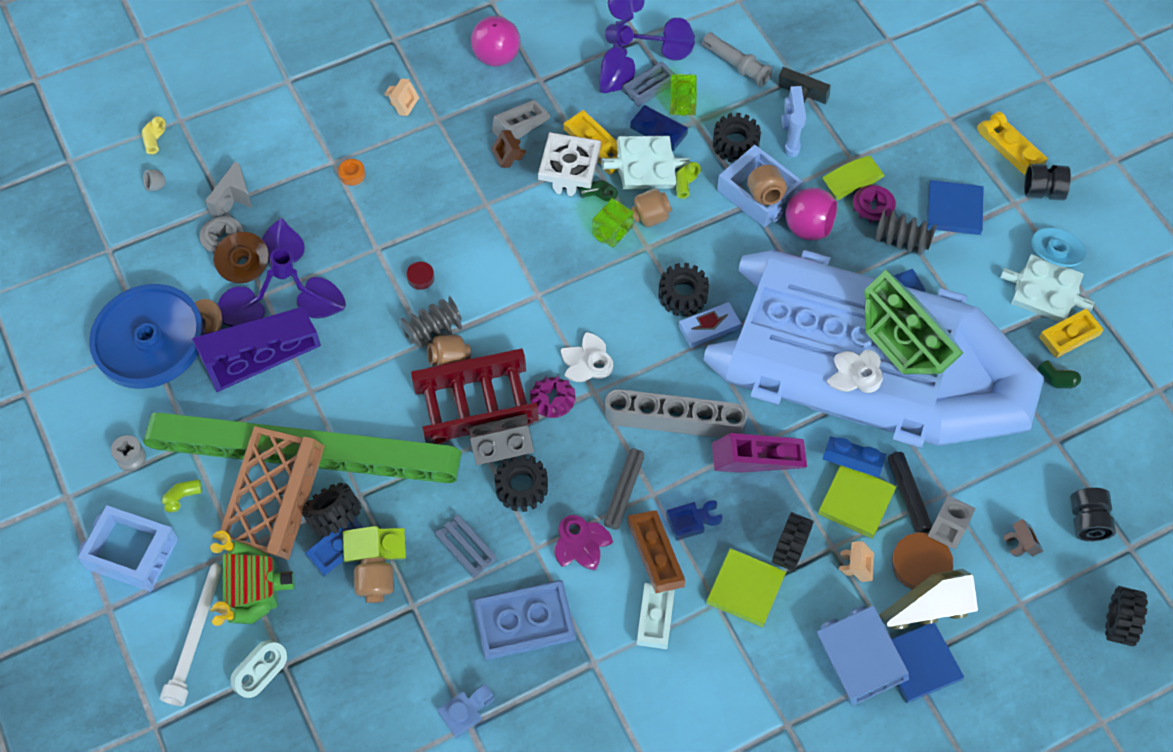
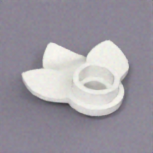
(583, 359)
(857, 372)

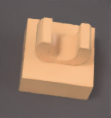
(402, 96)
(861, 561)

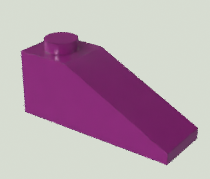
(758, 453)

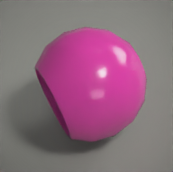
(495, 41)
(811, 213)

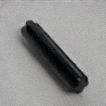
(909, 492)

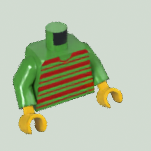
(248, 582)

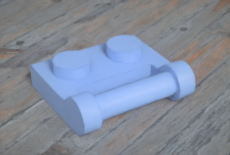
(793, 120)

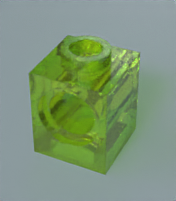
(683, 94)
(612, 223)

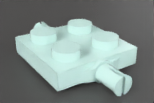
(645, 162)
(1047, 289)

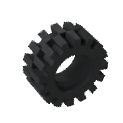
(735, 125)
(683, 276)
(521, 498)
(331, 509)
(792, 541)
(1126, 616)

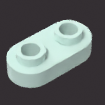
(258, 669)

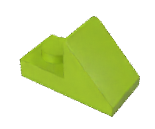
(374, 543)

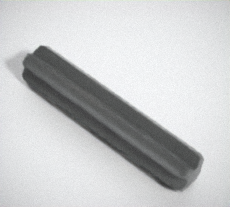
(624, 489)

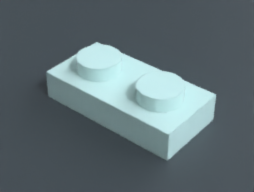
(655, 618)

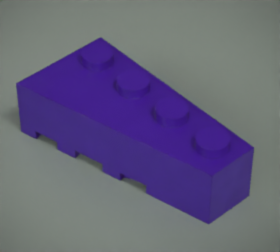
(255, 346)

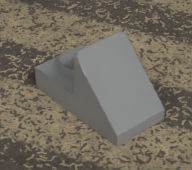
(229, 189)

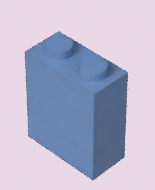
(862, 654)

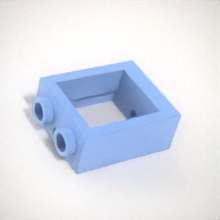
(740, 170)
(152, 561)

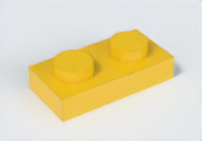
(1071, 333)

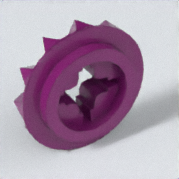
(864, 197)
(560, 405)

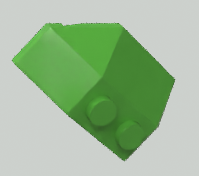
(907, 329)

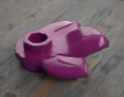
(582, 546)

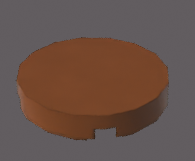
(918, 558)

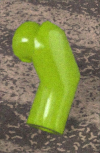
(684, 177)
(178, 491)

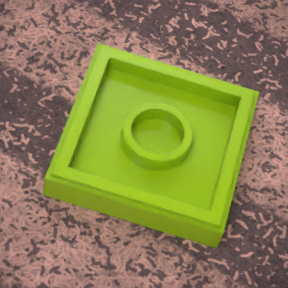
(857, 501)
(746, 587)

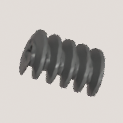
(905, 232)
(431, 322)

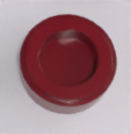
(420, 275)

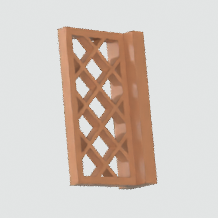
(295, 491)

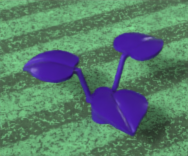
(619, 69)
(285, 247)

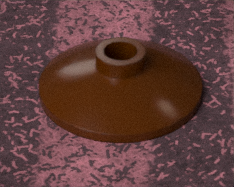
(240, 246)

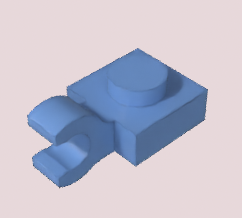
(462, 712)

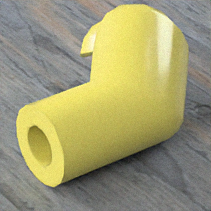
(151, 134)

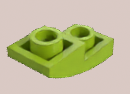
(852, 176)

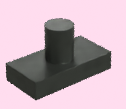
(811, 87)

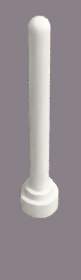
(175, 691)

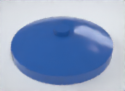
(146, 336)

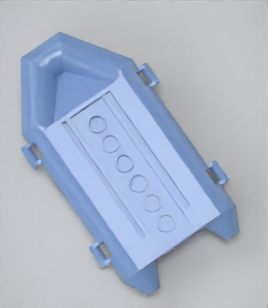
(816, 310)

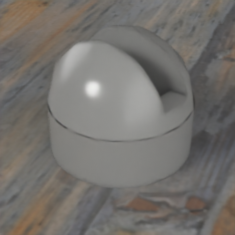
(153, 180)

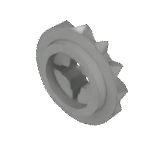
(216, 227)

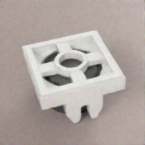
(567, 162)

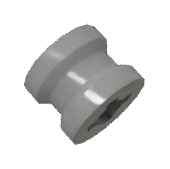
(133, 458)

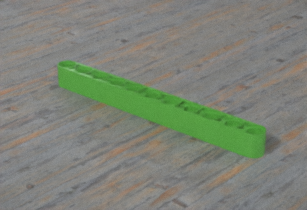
(341, 450)

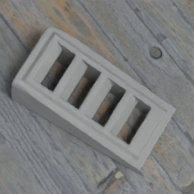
(505, 120)

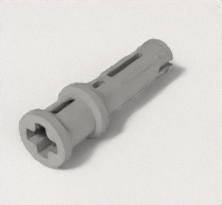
(745, 63)

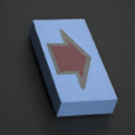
(709, 325)

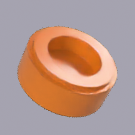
(351, 172)

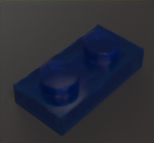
(652, 123)

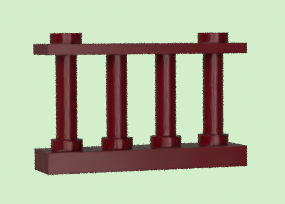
(468, 371)

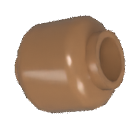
(767, 184)
(651, 208)
(447, 350)
(373, 579)

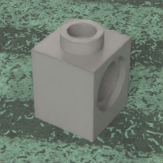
(951, 522)

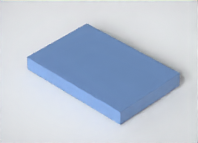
(524, 620)

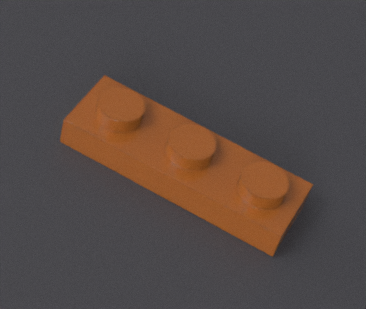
(656, 551)

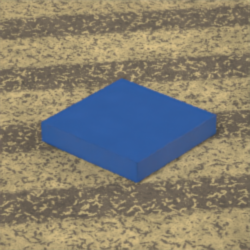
(955, 207)
(927, 662)

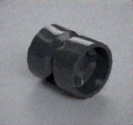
(1044, 181)
(1092, 514)

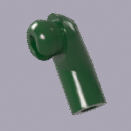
(600, 189)
(1059, 378)

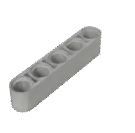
(661, 420)

